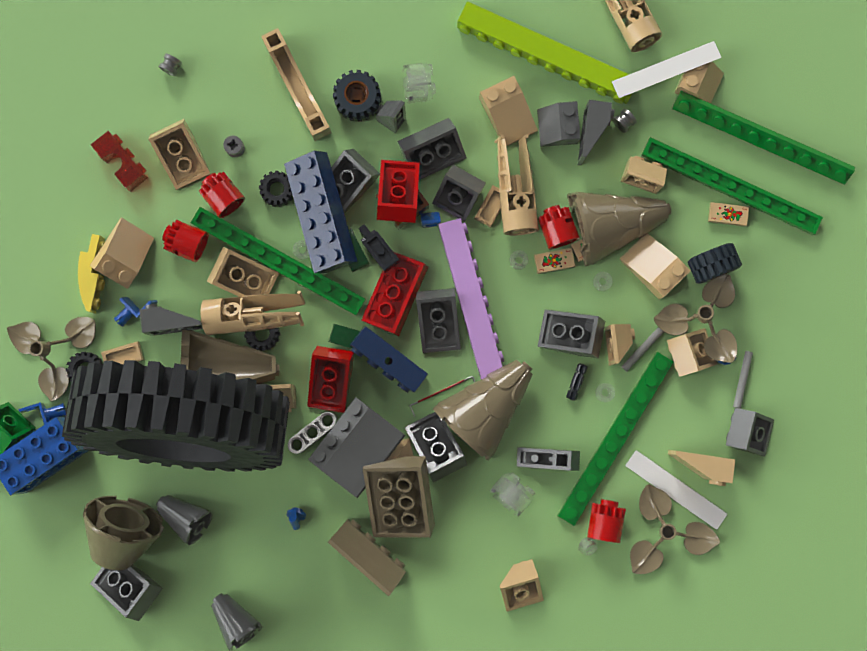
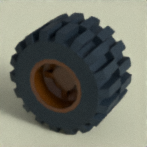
(357, 95)
(714, 263)

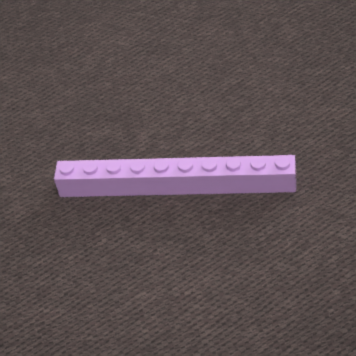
(470, 297)

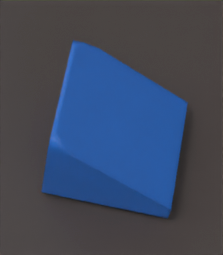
(430, 219)

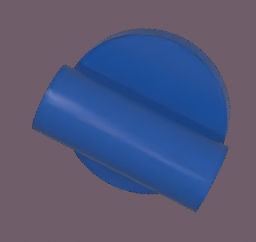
(295, 515)

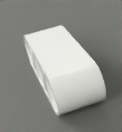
(303, 434)

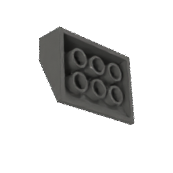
(355, 441)

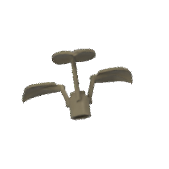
(719, 292)
(26, 340)
(657, 503)

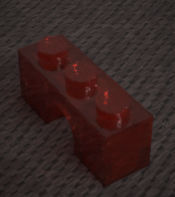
(108, 148)

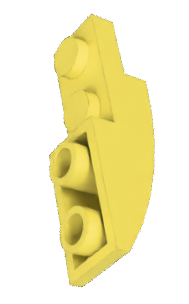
(89, 281)

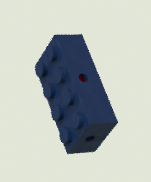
(399, 367)

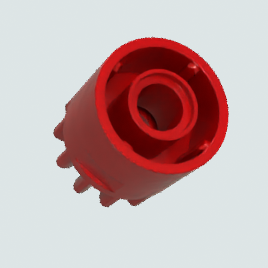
(221, 194)
(558, 227)
(185, 240)
(606, 521)

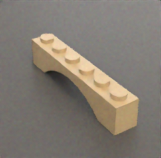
(296, 84)

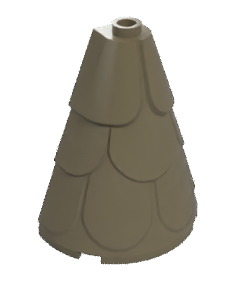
(614, 221)
(223, 356)
(486, 407)

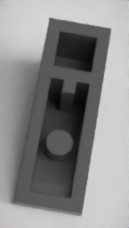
(391, 114)
(548, 459)

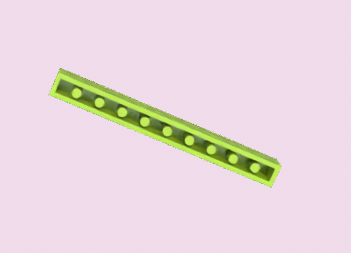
(541, 50)

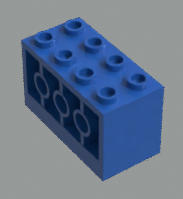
(37, 458)

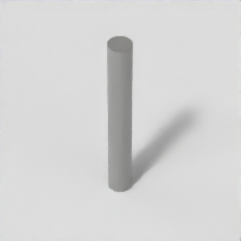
(642, 349)
(743, 379)

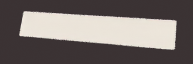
(666, 69)
(676, 489)

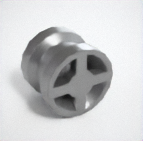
(170, 64)
(624, 120)
(236, 149)

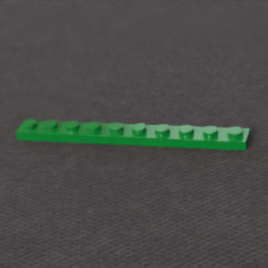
(763, 137)
(732, 186)
(278, 261)
(615, 438)

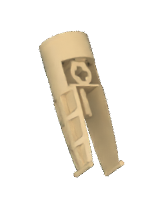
(637, 30)
(521, 217)
(247, 313)

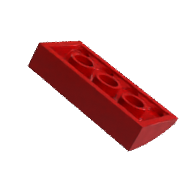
(395, 295)

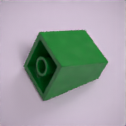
(12, 427)

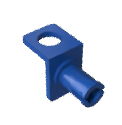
(130, 310)
(47, 413)

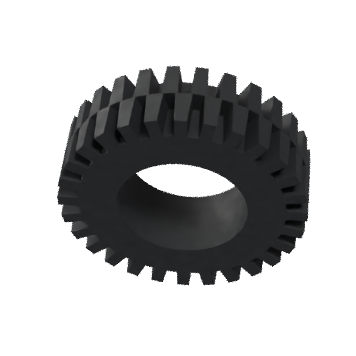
(176, 416)

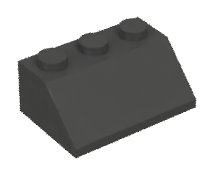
(433, 148)

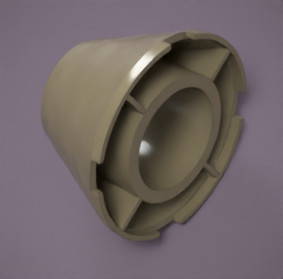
(120, 530)

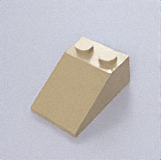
(508, 110)
(179, 154)
(123, 253)
(654, 266)
(241, 275)
(713, 468)

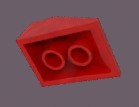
(398, 191)
(330, 378)

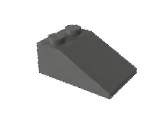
(595, 120)
(352, 177)
(438, 320)
(161, 321)
(572, 333)
(435, 441)
(127, 590)

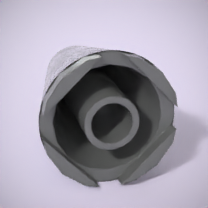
(184, 518)
(234, 621)

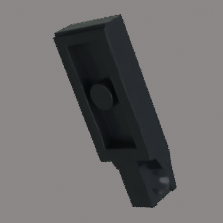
(378, 249)

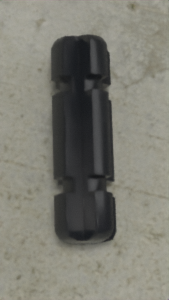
(576, 382)

